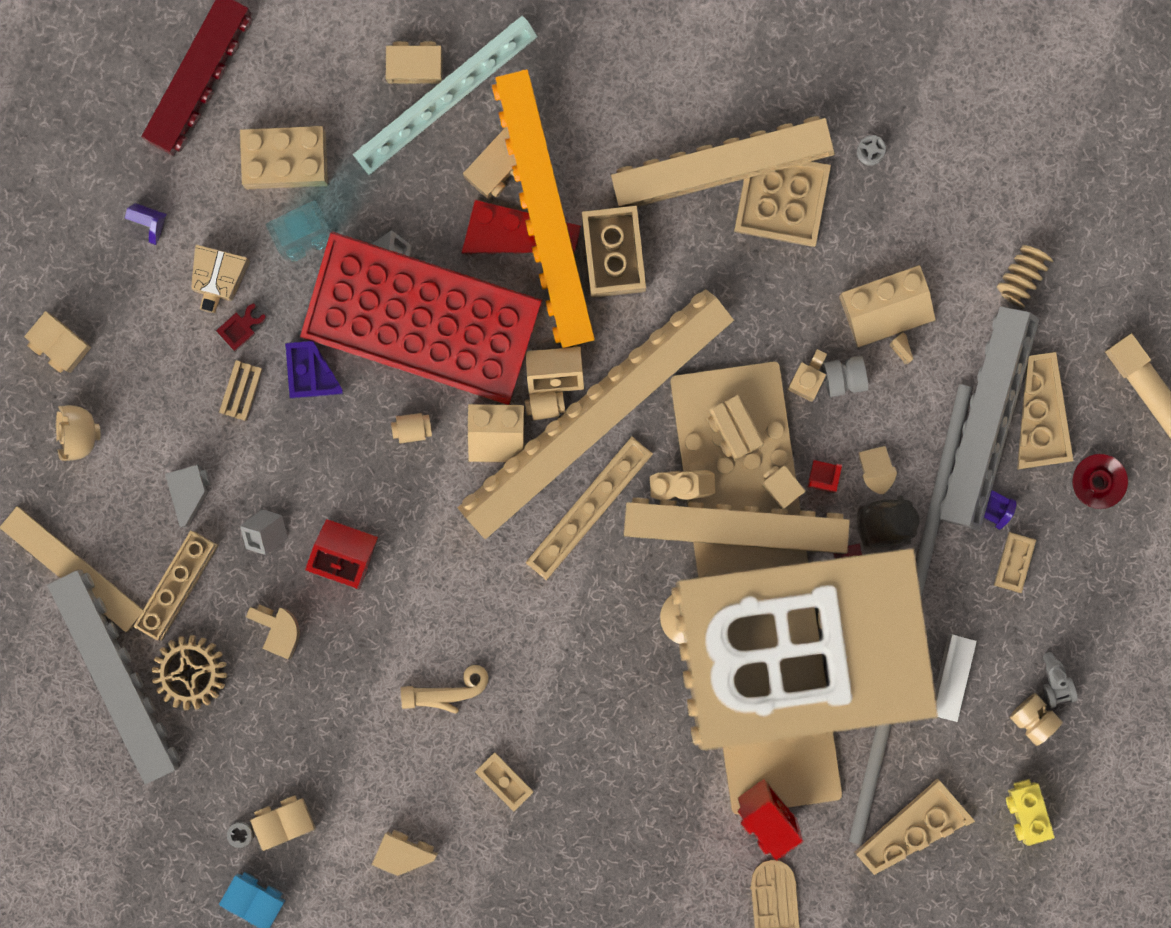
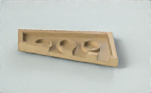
(1044, 419)
(921, 822)

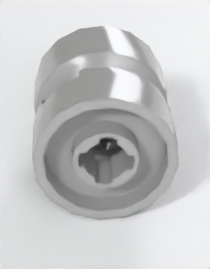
(845, 376)

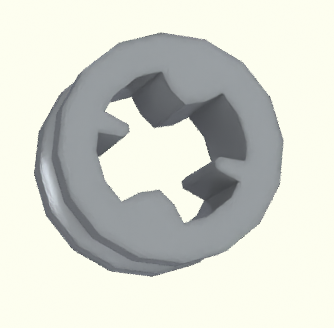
(240, 825)

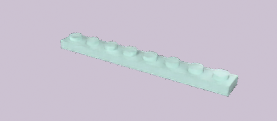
(445, 95)

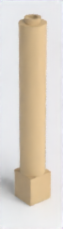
(1135, 366)

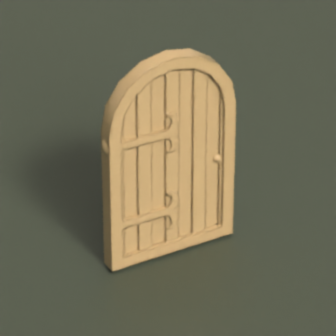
(774, 896)

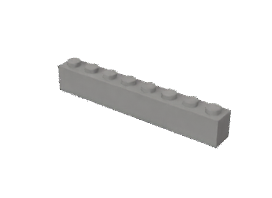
(989, 418)
(113, 676)

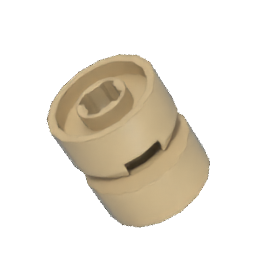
(1036, 719)

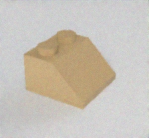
(495, 432)

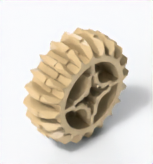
(186, 659)

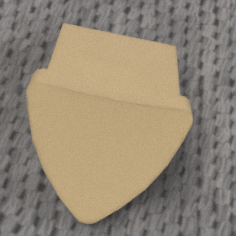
(877, 469)

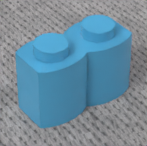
(252, 901)

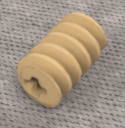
(1023, 274)

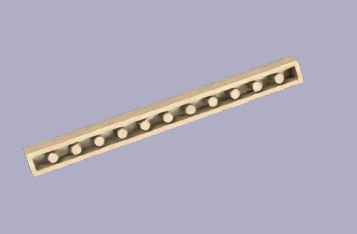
(595, 413)

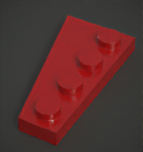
(503, 230)

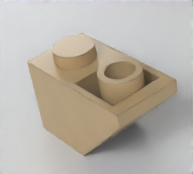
(400, 856)

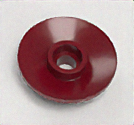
(1113, 476)

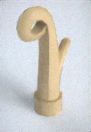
(442, 697)

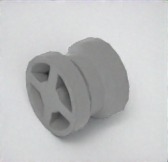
(873, 145)

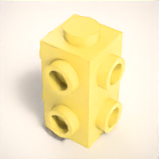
(1030, 813)

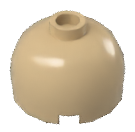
(75, 432)

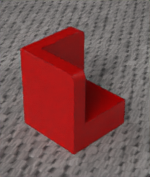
(824, 476)

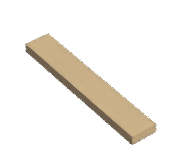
(589, 508)
(64, 561)

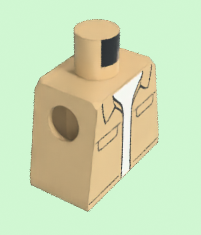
(216, 276)

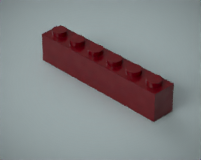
(196, 76)

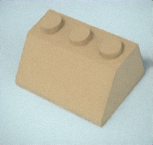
(888, 306)

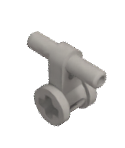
(1059, 687)

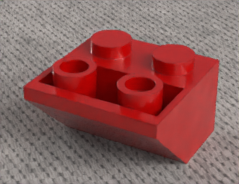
(342, 554)

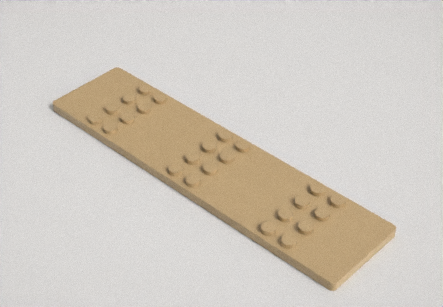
(796, 768)

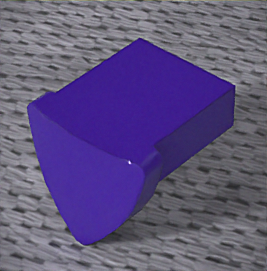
(147, 217)
(999, 509)

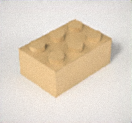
(283, 157)
(614, 251)

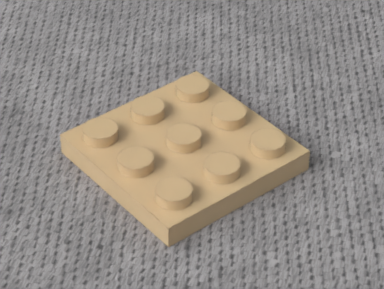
(784, 203)

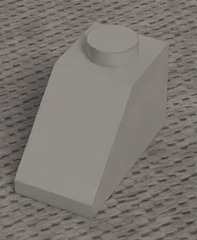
(188, 492)

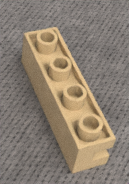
(176, 585)

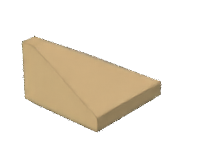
(901, 348)

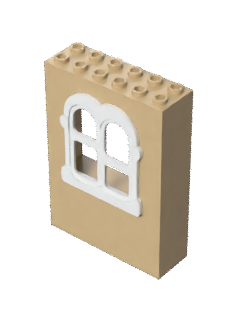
(869, 638)

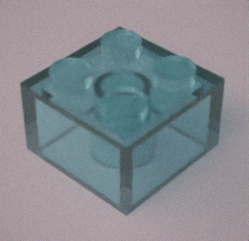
(300, 231)

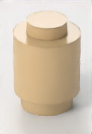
(545, 405)
(411, 428)

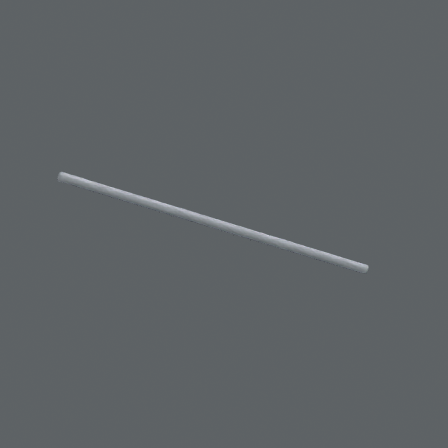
(922, 567)

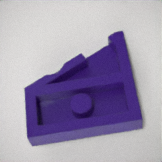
(309, 372)

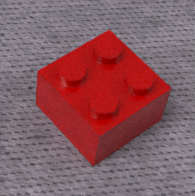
(769, 820)

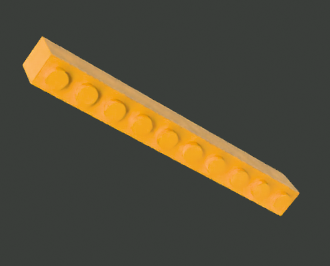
(544, 208)

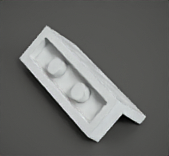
(953, 676)

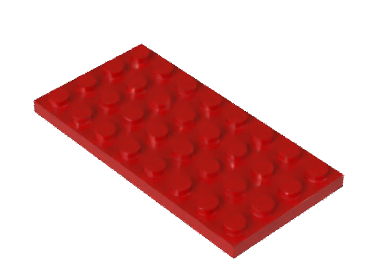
(420, 318)

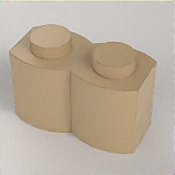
(57, 342)
(682, 485)
(283, 823)

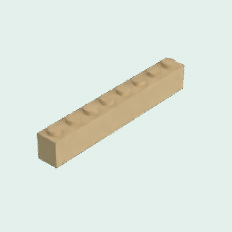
(723, 163)
(736, 527)

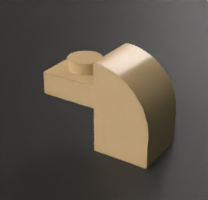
(283, 633)

